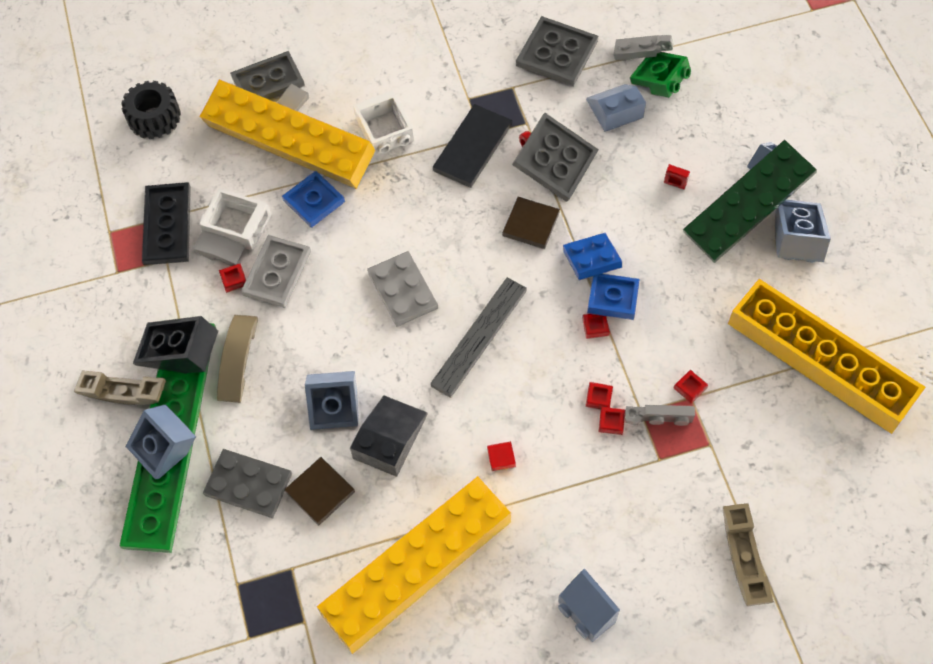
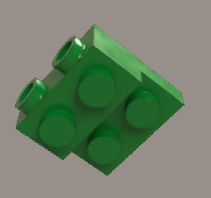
(662, 73)

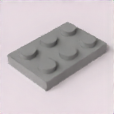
(276, 271)
(402, 288)

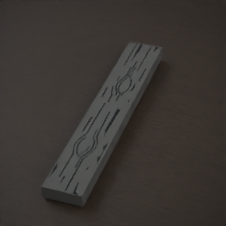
(478, 337)

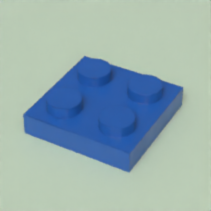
(313, 199)
(592, 256)
(613, 296)

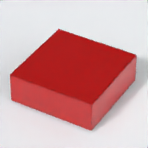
(676, 176)
(232, 277)
(595, 325)
(690, 386)
(599, 395)
(612, 420)
(501, 456)

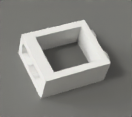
(385, 104)
(253, 229)

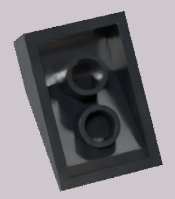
(177, 345)
(388, 435)

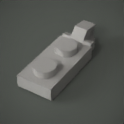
(642, 46)
(659, 414)

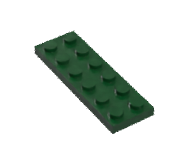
(749, 200)

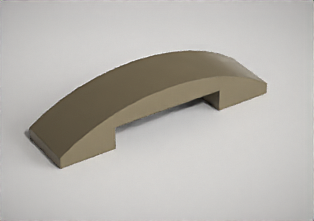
(234, 358)
(119, 390)
(745, 555)

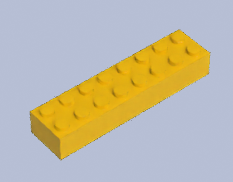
(288, 133)
(826, 355)
(414, 564)

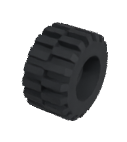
(146, 97)

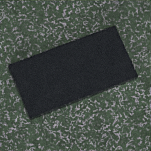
(472, 145)
(166, 223)

